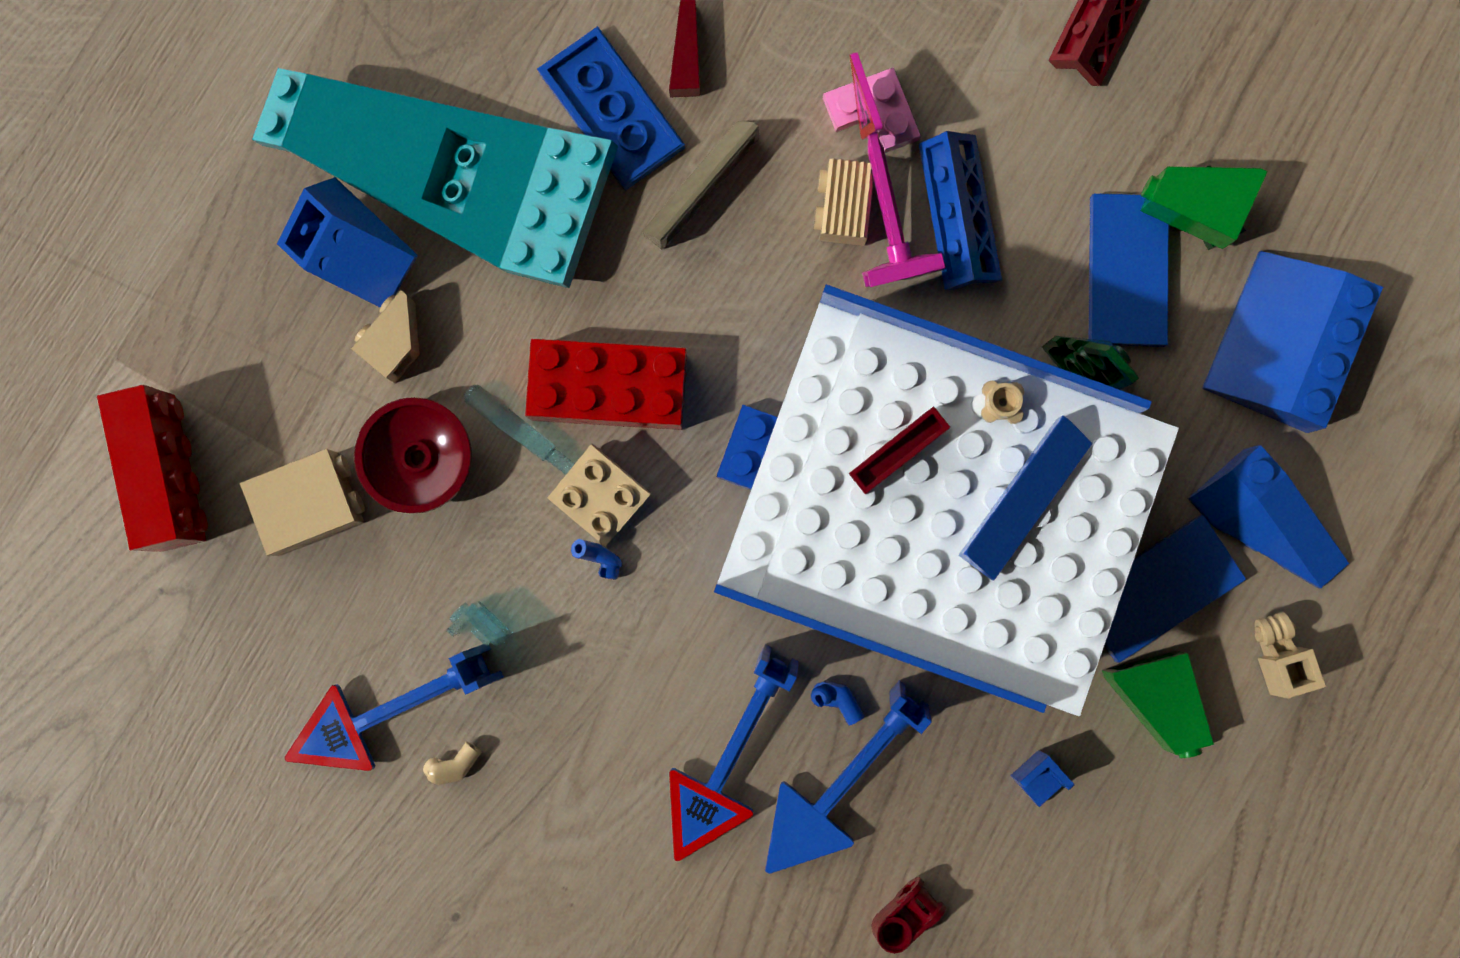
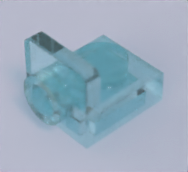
(486, 624)

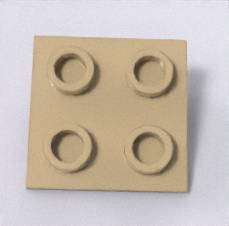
(598, 495)

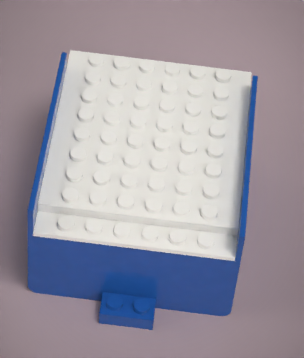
(888, 560)

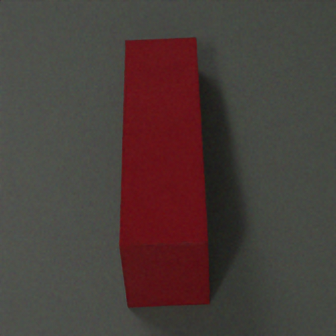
(685, 66)
(899, 450)

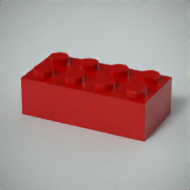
(606, 384)
(152, 469)

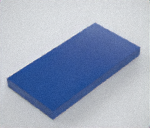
(611, 105)
(1127, 273)
(1170, 586)

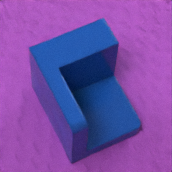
(1041, 778)

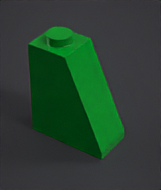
(1204, 200)
(1165, 701)

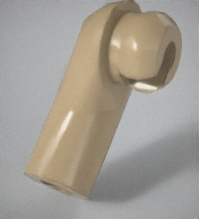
(453, 770)

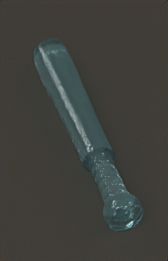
(510, 423)

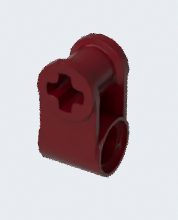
(909, 915)

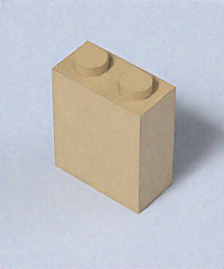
(303, 502)

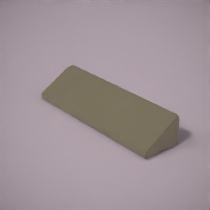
(701, 183)

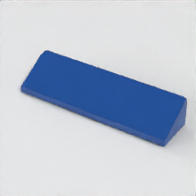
(1026, 498)

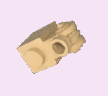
(1286, 668)

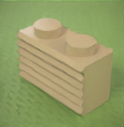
(846, 202)

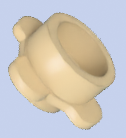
(1013, 395)

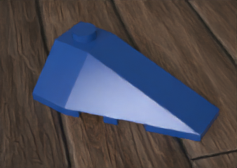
(1268, 514)

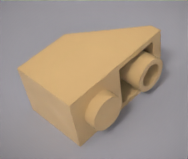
(392, 339)

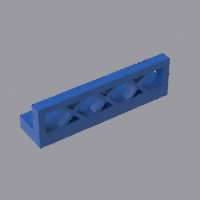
(954, 209)

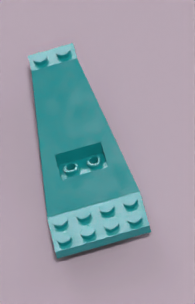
(520, 195)

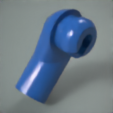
(597, 553)
(837, 696)

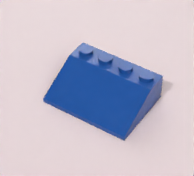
(1292, 340)

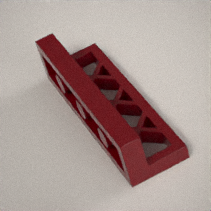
(1089, 30)

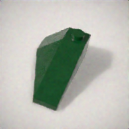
(1092, 359)

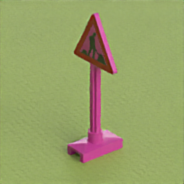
(901, 262)

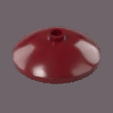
(387, 452)

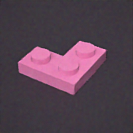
(896, 117)

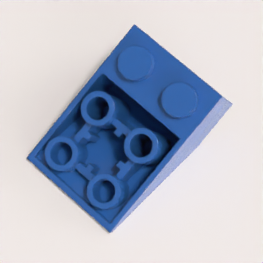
(346, 243)

